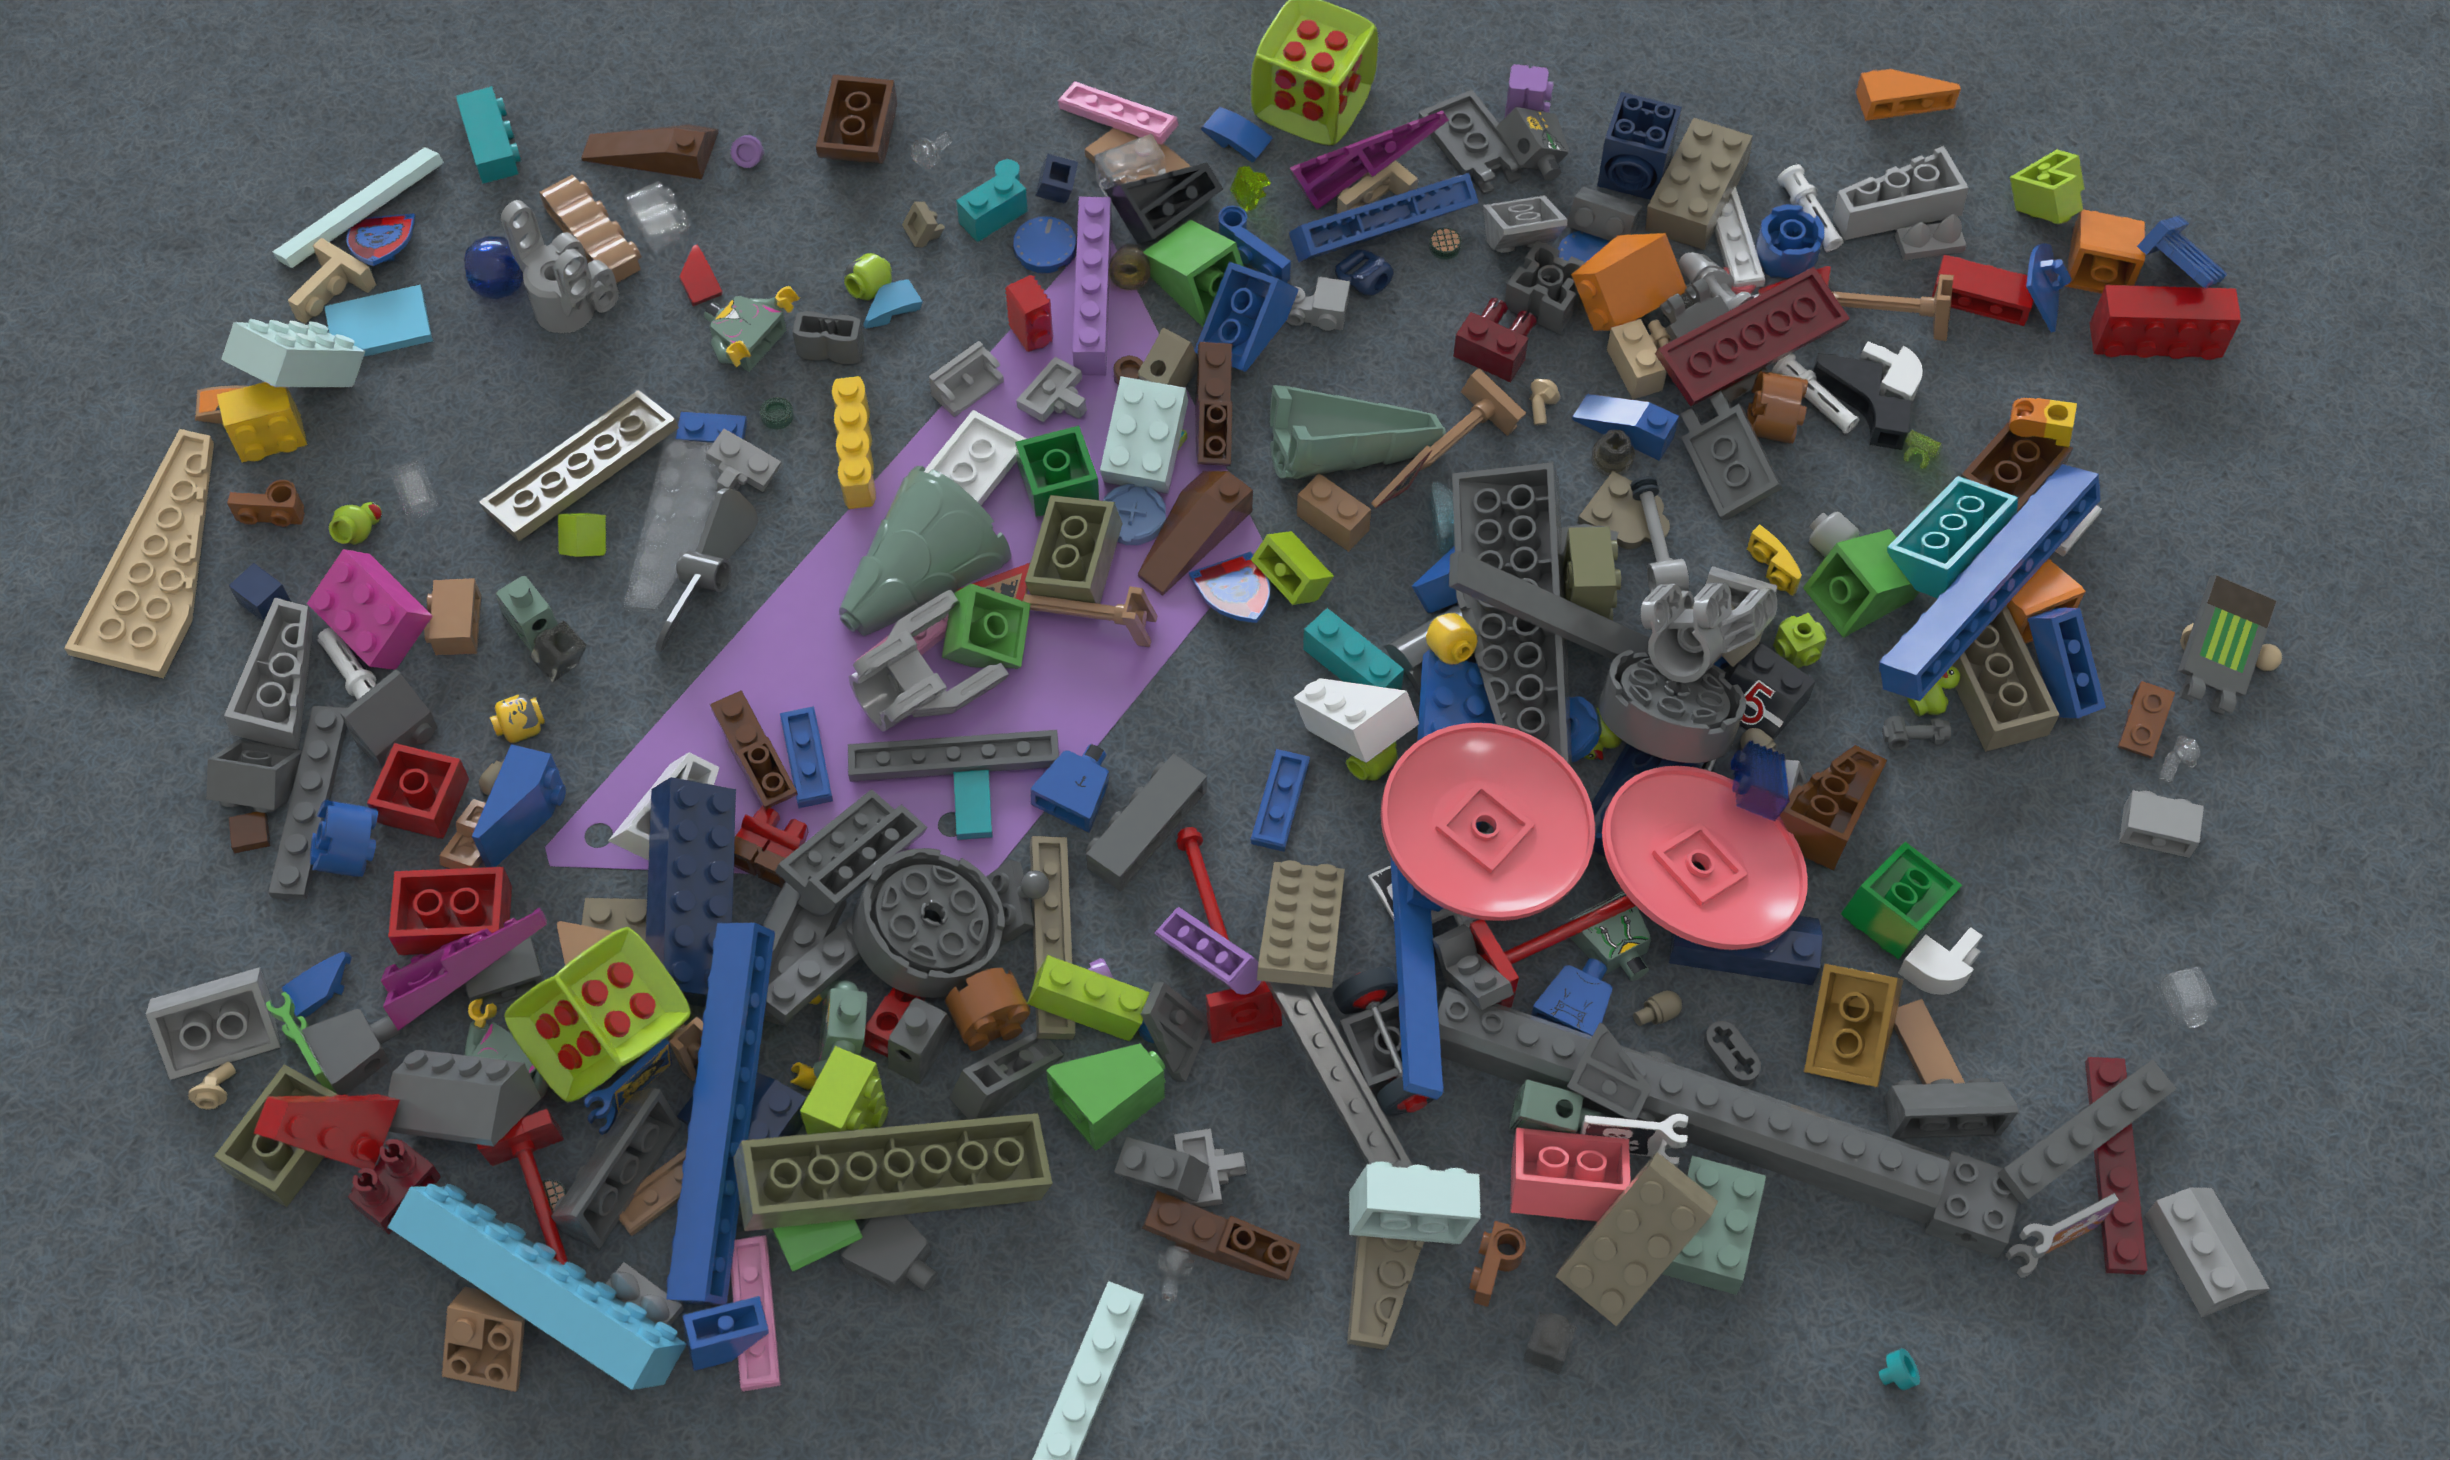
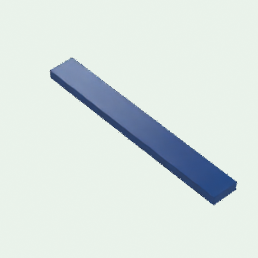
(1416, 993)

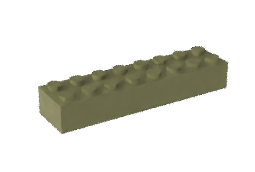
(891, 1171)

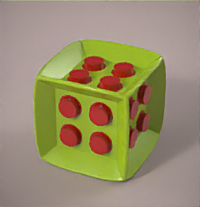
(1314, 70)
(597, 1014)

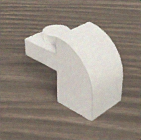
(1900, 372)
(1937, 969)

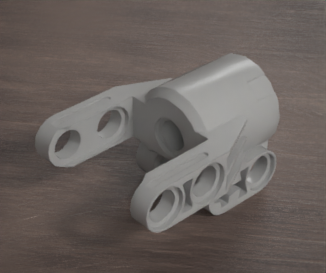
(557, 276)
(1687, 652)
(898, 681)

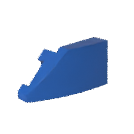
(317, 984)

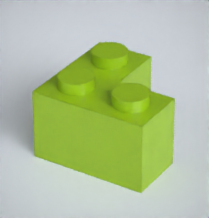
(2050, 187)

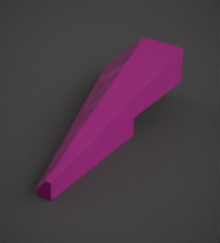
(1335, 171)
(438, 974)

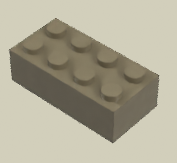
(1698, 183)
(2004, 687)
(1637, 1238)

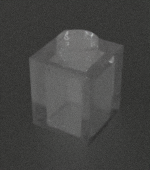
(2187, 997)

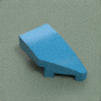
(892, 300)

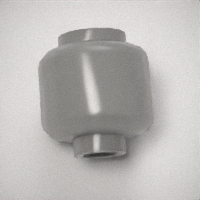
(1831, 530)

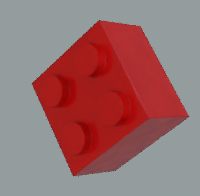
(418, 790)

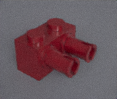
(1493, 346)
(384, 1188)

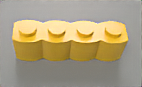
(853, 442)

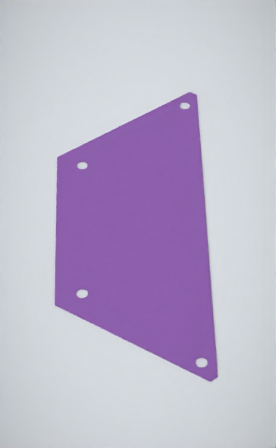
(799, 654)

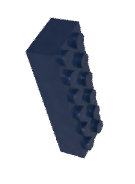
(689, 878)

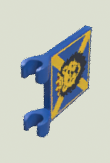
(634, 1080)

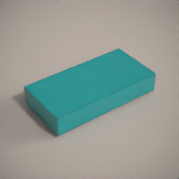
(972, 804)

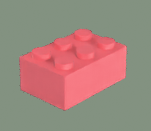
(1567, 1173)

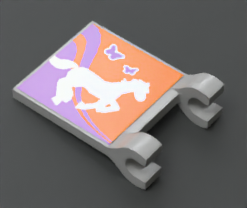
(2059, 1234)

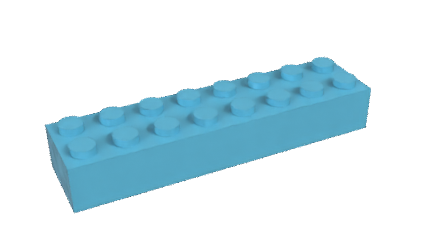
(538, 1286)

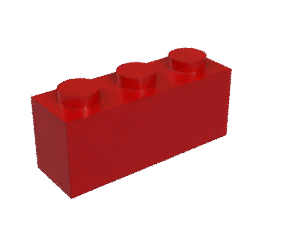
(1987, 290)

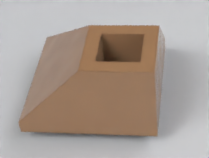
(483, 1341)

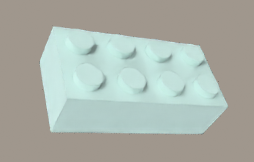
(293, 354)

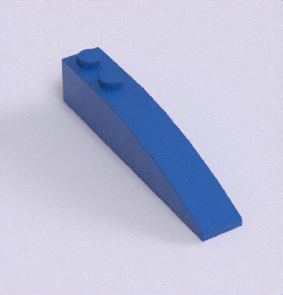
(1382, 217)

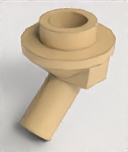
(1543, 392)
(209, 1093)

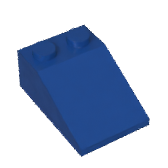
(1247, 313)
(518, 803)

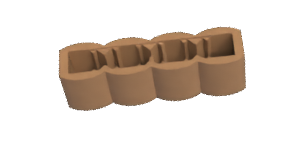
(577, 213)

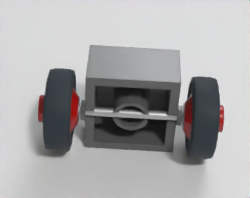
(1375, 1037)

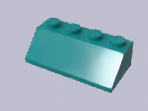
(1950, 534)

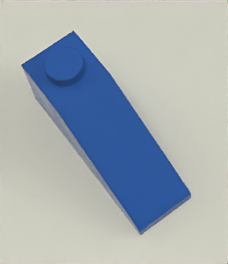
(1646, 424)

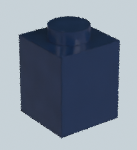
(1056, 178)
(257, 590)

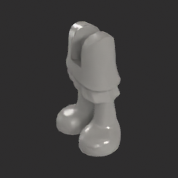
(1720, 283)

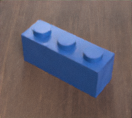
(2067, 662)

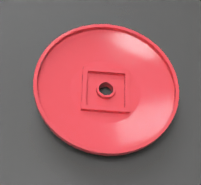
(1495, 777)
(1690, 815)

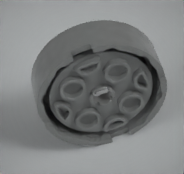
(1686, 728)
(914, 951)

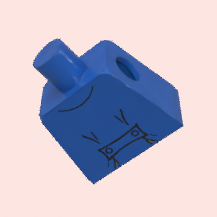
(1576, 998)

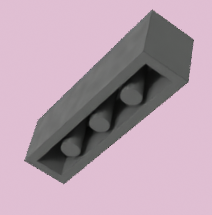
(1146, 821)

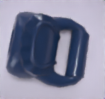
(1370, 277)

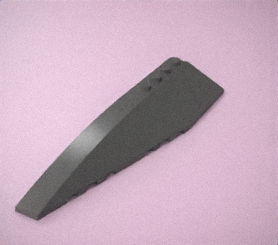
(1515, 525)

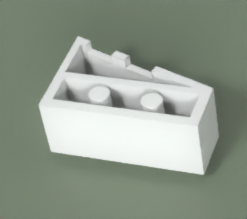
(1356, 716)
(635, 830)

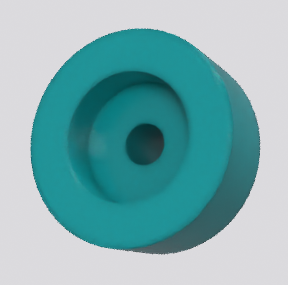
(1900, 1370)

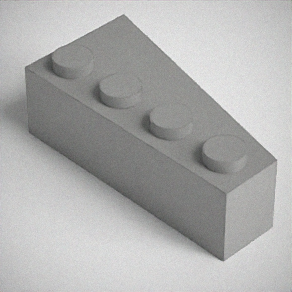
(1917, 193)
(274, 680)

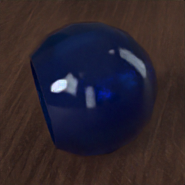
(492, 268)

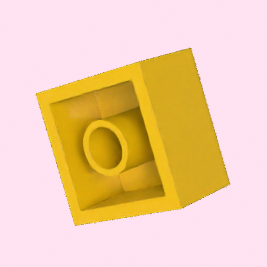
(261, 421)

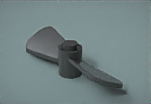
(727, 527)

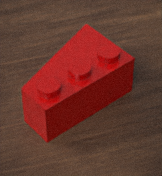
(330, 1126)

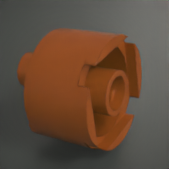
(1777, 406)
(988, 1008)

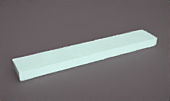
(359, 206)

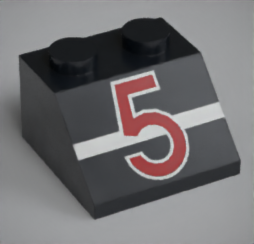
(1772, 690)

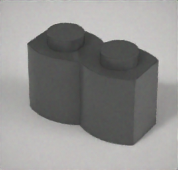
(827, 337)

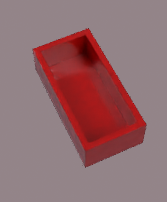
(2164, 321)

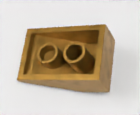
(1853, 1024)

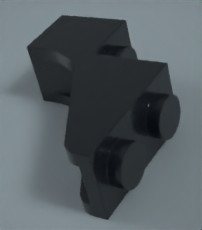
(1859, 386)

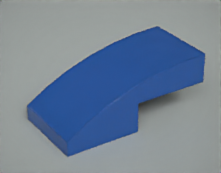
(1232, 129)

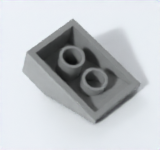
(1522, 223)

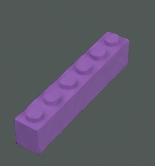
(1092, 285)

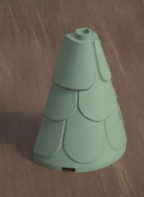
(1340, 433)
(924, 546)

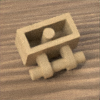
(1635, 356)

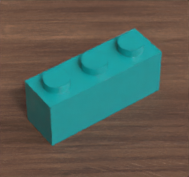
(489, 134)
(1349, 653)

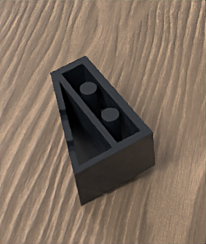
(1163, 200)

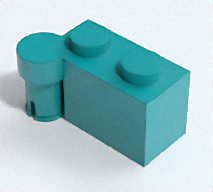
(993, 202)

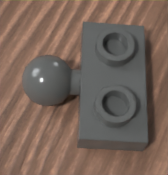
(1014, 893)

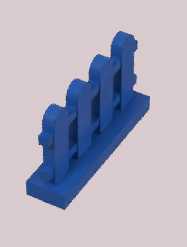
(2169, 239)

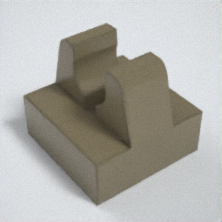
(922, 225)

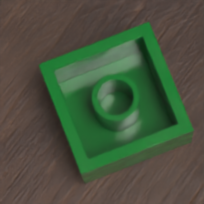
(1056, 467)

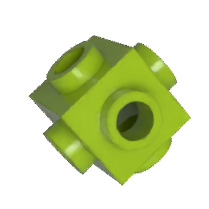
(1800, 640)

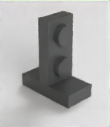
(1467, 970)

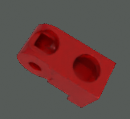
(885, 1020)

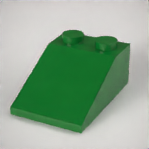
(1900, 900)

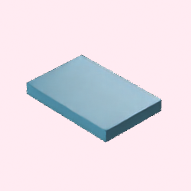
(382, 320)

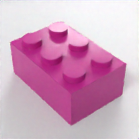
(369, 609)

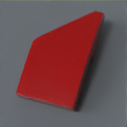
(699, 278)

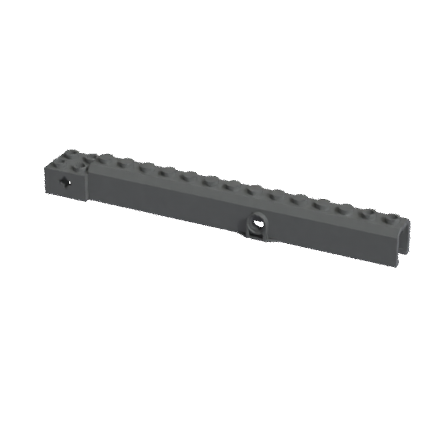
(1951, 1194)

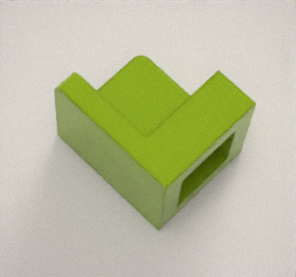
(582, 534)

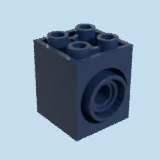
(1638, 145)

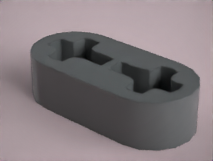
(1738, 1048)

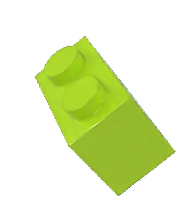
(1292, 567)

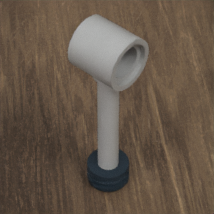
(1666, 569)

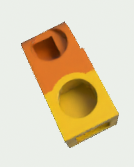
(2043, 419)

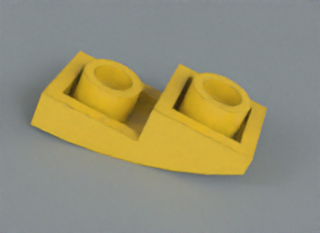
(1782, 567)

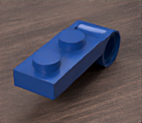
(1251, 249)

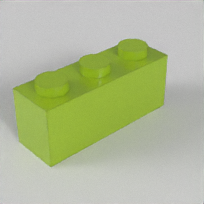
(1088, 998)

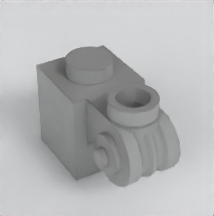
(1324, 308)

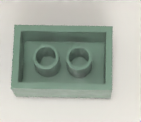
(1722, 1246)

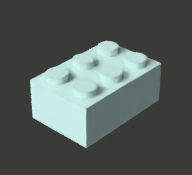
(1144, 434)
(1414, 1203)

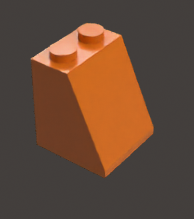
(2105, 251)
(1628, 279)
(2043, 592)

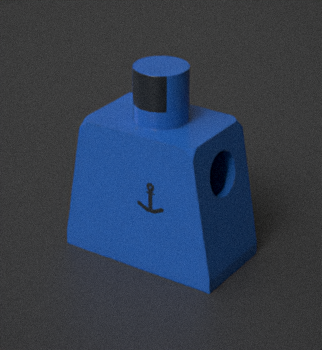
(1073, 787)

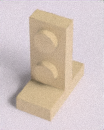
(1370, 188)
(330, 280)

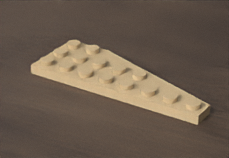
(151, 580)

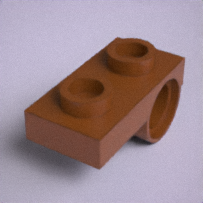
(277, 506)
(2146, 719)
(1484, 1278)

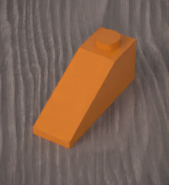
(1901, 93)

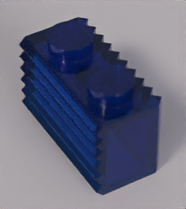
(1760, 780)

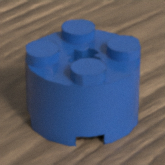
(1789, 241)
(343, 838)

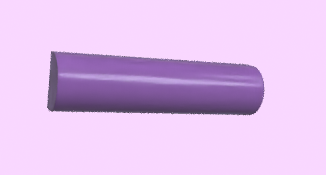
(1210, 951)

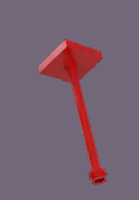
(1502, 961)
(1228, 1012)
(520, 1142)

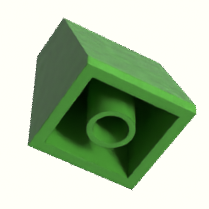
(1191, 266)
(1859, 583)
(1107, 1090)

